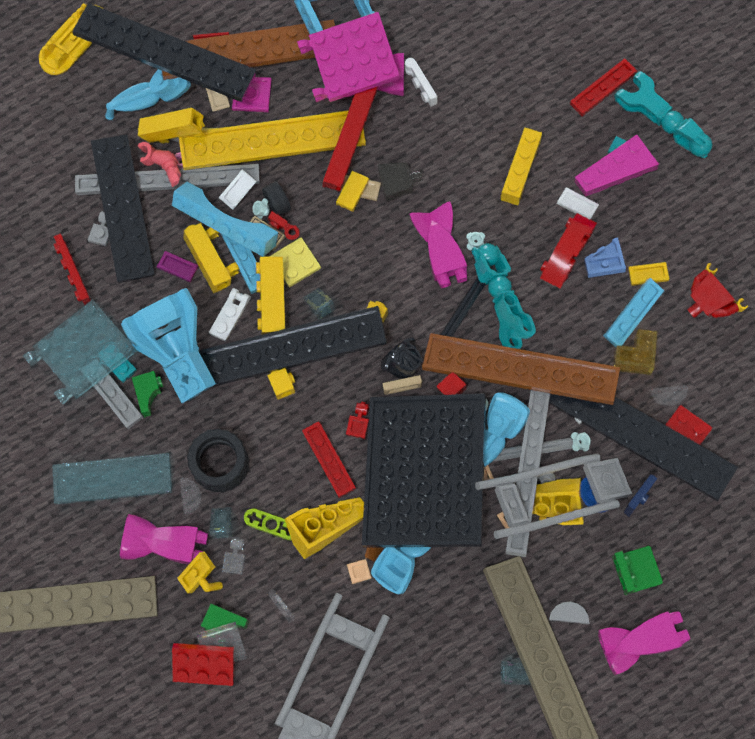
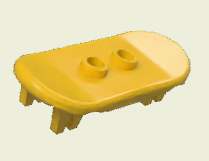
(63, 47)

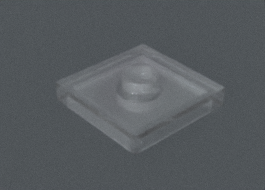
(224, 636)

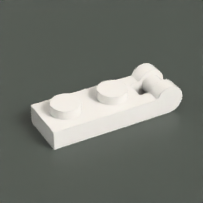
(420, 81)
(229, 315)

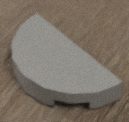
(569, 612)

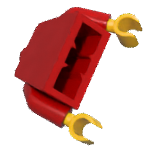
(712, 296)

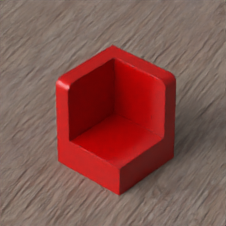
(451, 385)

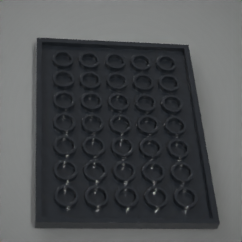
(424, 471)

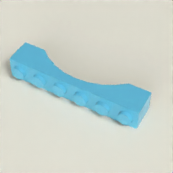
(253, 236)

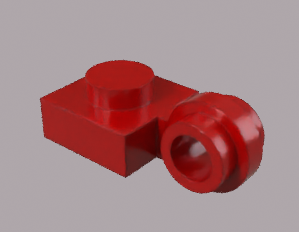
(278, 222)
(358, 426)

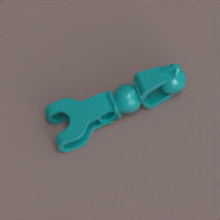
(649, 103)
(507, 305)

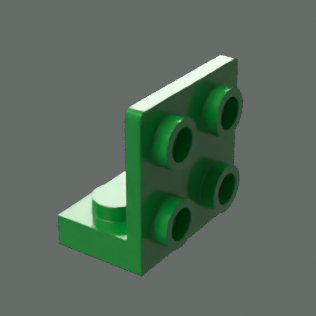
(637, 570)

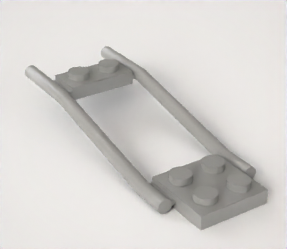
(604, 477)
(300, 726)

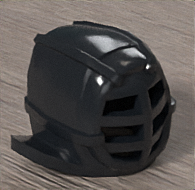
(402, 360)

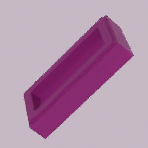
(177, 266)

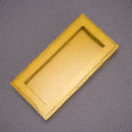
(352, 191)
(657, 272)

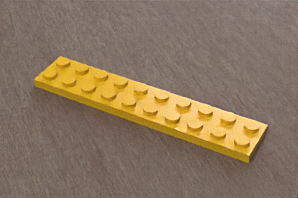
(263, 140)

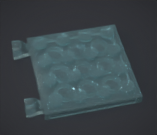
(82, 350)

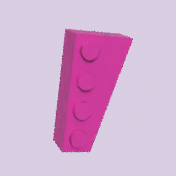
(620, 165)

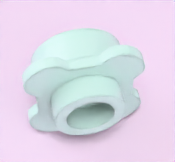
(261, 208)
(475, 236)
(585, 441)

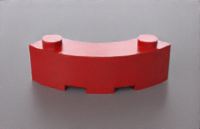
(569, 246)

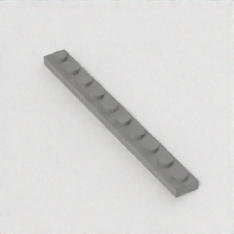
(159, 180)
(530, 460)

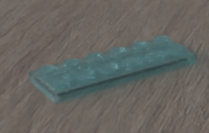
(112, 478)

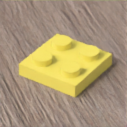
(297, 262)

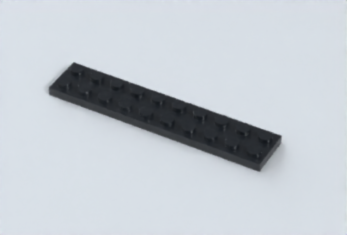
(164, 52)
(295, 346)
(652, 442)

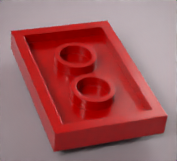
(689, 425)
(203, 664)

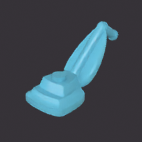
(147, 94)
(504, 420)
(396, 566)

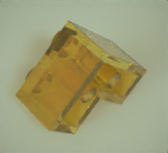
(640, 357)

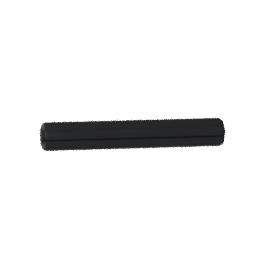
(463, 308)

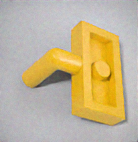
(196, 573)

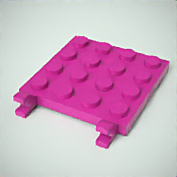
(351, 57)

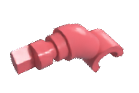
(164, 158)

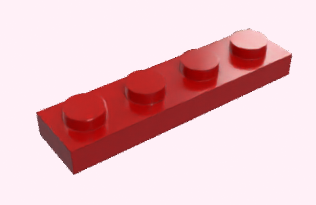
(603, 87)
(68, 263)
(328, 459)

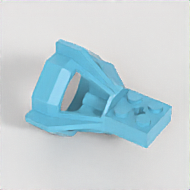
(175, 350)

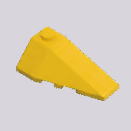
(558, 498)
(320, 526)

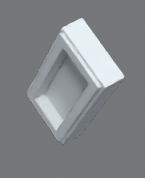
(237, 189)
(577, 203)

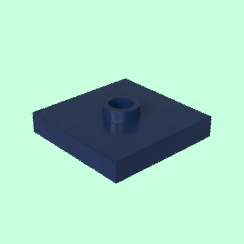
(641, 496)

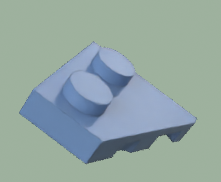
(605, 261)

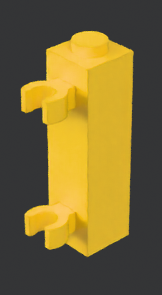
(171, 125)
(207, 258)

